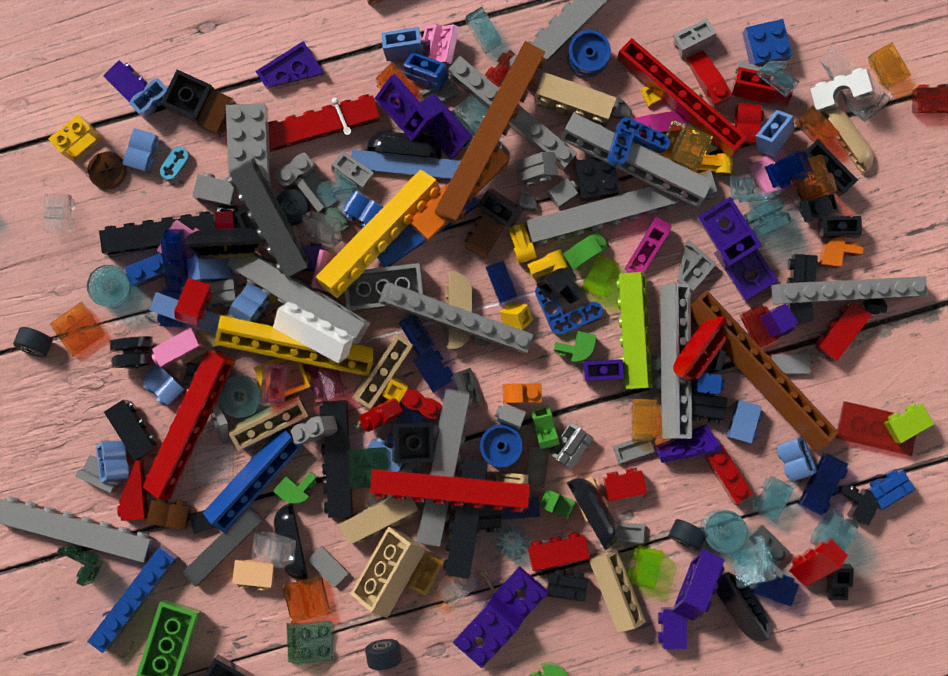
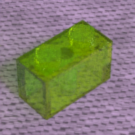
(600, 276)
(645, 567)

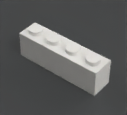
(313, 332)

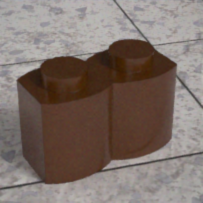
(169, 514)

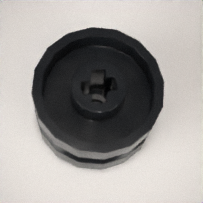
(132, 352)

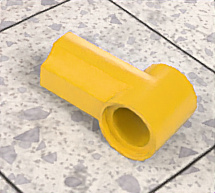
(718, 163)
(522, 248)
(548, 264)

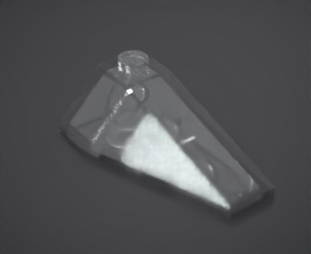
(838, 64)

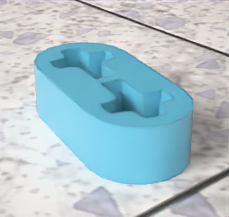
(170, 161)

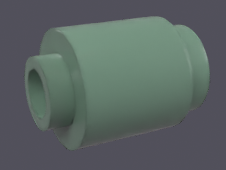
(337, 213)

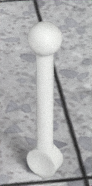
(347, 131)

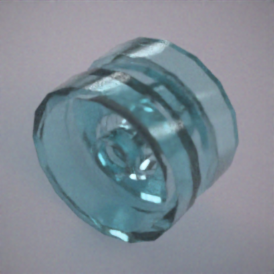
(767, 217)
(99, 285)
(230, 396)
(836, 528)
(734, 536)

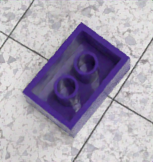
(699, 585)

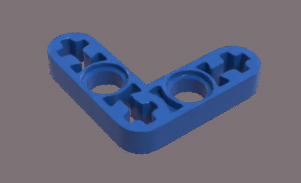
(628, 136)
(559, 316)

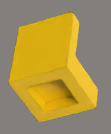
(516, 315)
(395, 389)

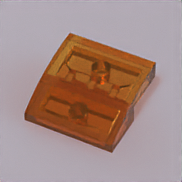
(818, 182)
(77, 328)
(306, 599)

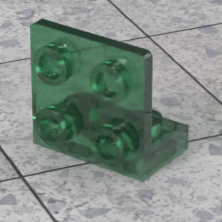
(362, 462)
(88, 573)
(309, 642)

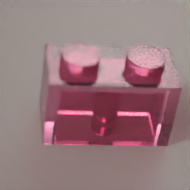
(325, 383)
(273, 385)

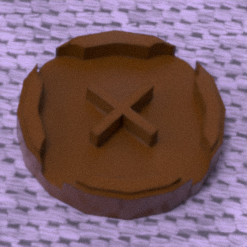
(106, 170)

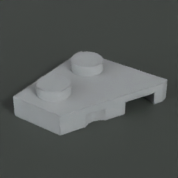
(694, 266)
(220, 423)

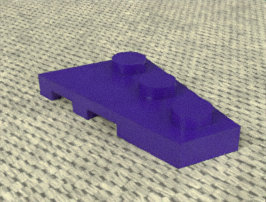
(290, 67)
(702, 443)

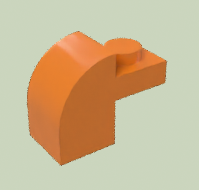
(832, 252)
(522, 393)

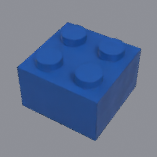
(767, 42)

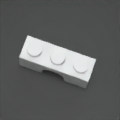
(826, 94)

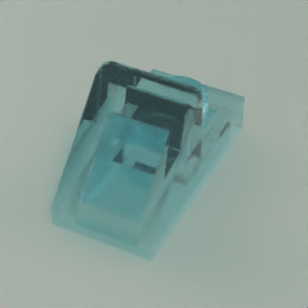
(775, 75)
(341, 186)

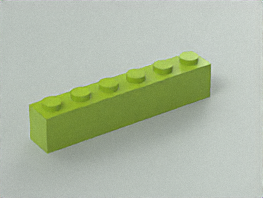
(635, 330)

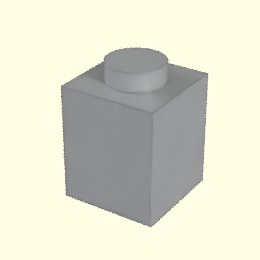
(563, 192)

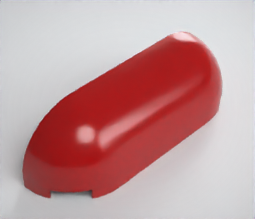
(701, 349)

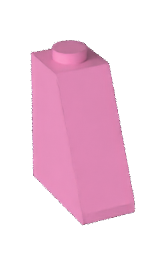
(178, 347)

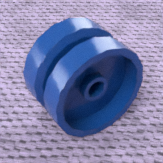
(594, 44)
(509, 453)

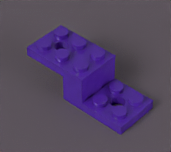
(422, 117)
(737, 248)
(500, 617)

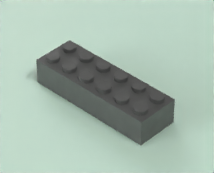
(269, 217)

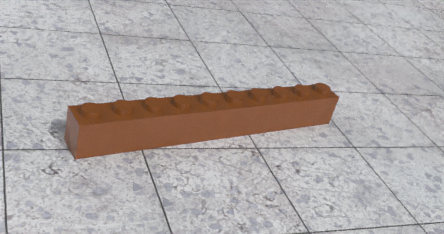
(490, 132)
(766, 375)

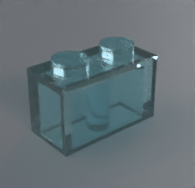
(483, 30)
(773, 498)

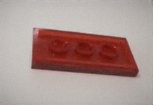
(867, 427)

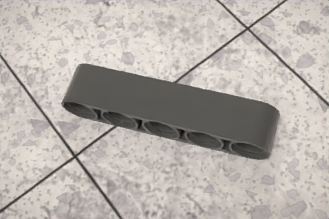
(222, 546)

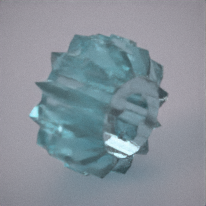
(518, 544)

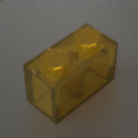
(888, 66)
(644, 420)

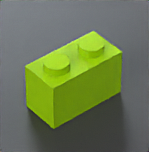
(908, 423)

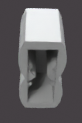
(299, 167)
(510, 415)
(314, 429)

